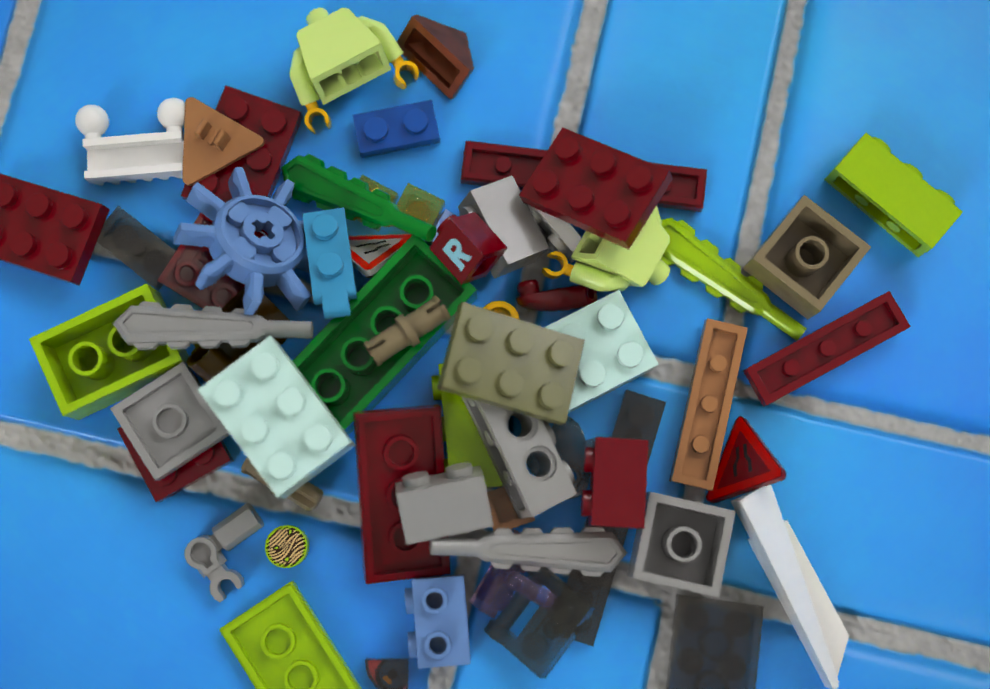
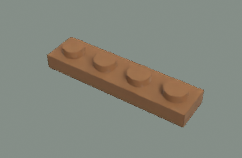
(708, 404)

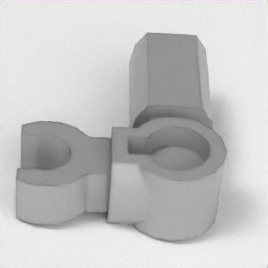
(205, 551)

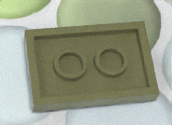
(511, 364)

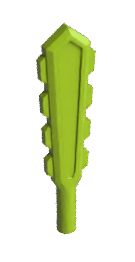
(722, 277)

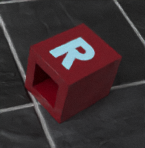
(467, 247)

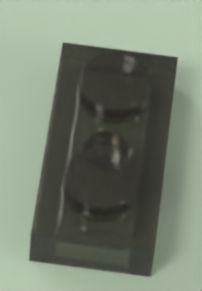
(135, 246)

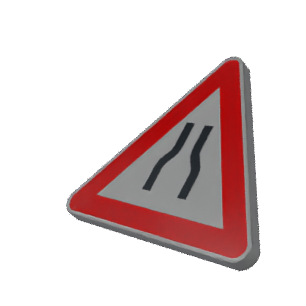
(373, 251)

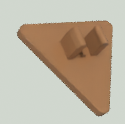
(213, 141)

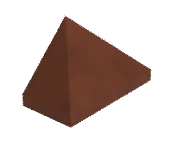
(438, 53)

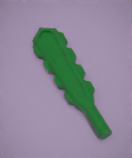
(333, 190)

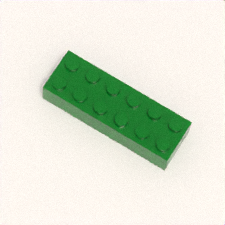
(337, 359)

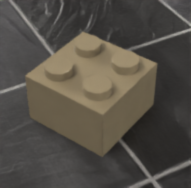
(807, 257)

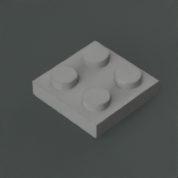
(169, 421)

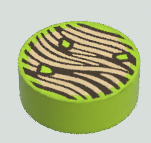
(287, 546)

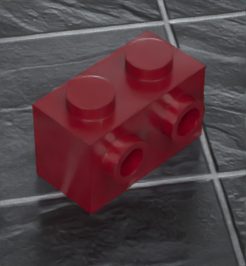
(616, 482)

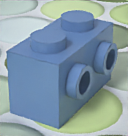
(440, 621)

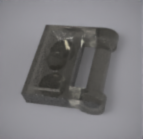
(548, 631)

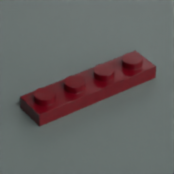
(826, 348)

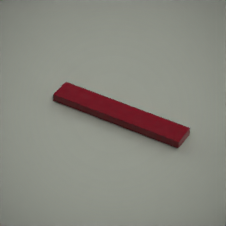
(491, 162)

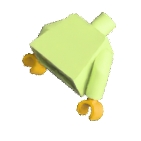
(340, 55)
(610, 267)

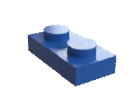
(396, 128)

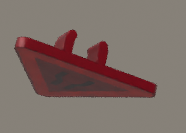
(744, 464)

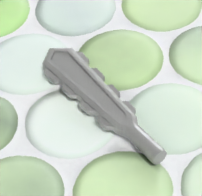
(181, 325)
(561, 550)

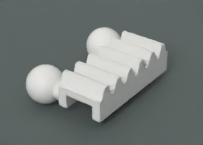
(135, 155)

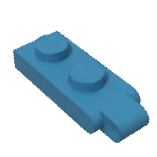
(330, 261)

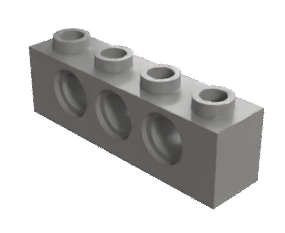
(509, 455)

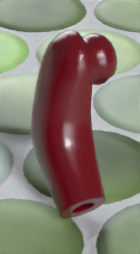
(554, 299)

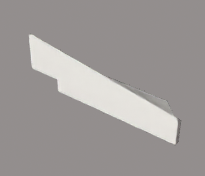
(794, 582)

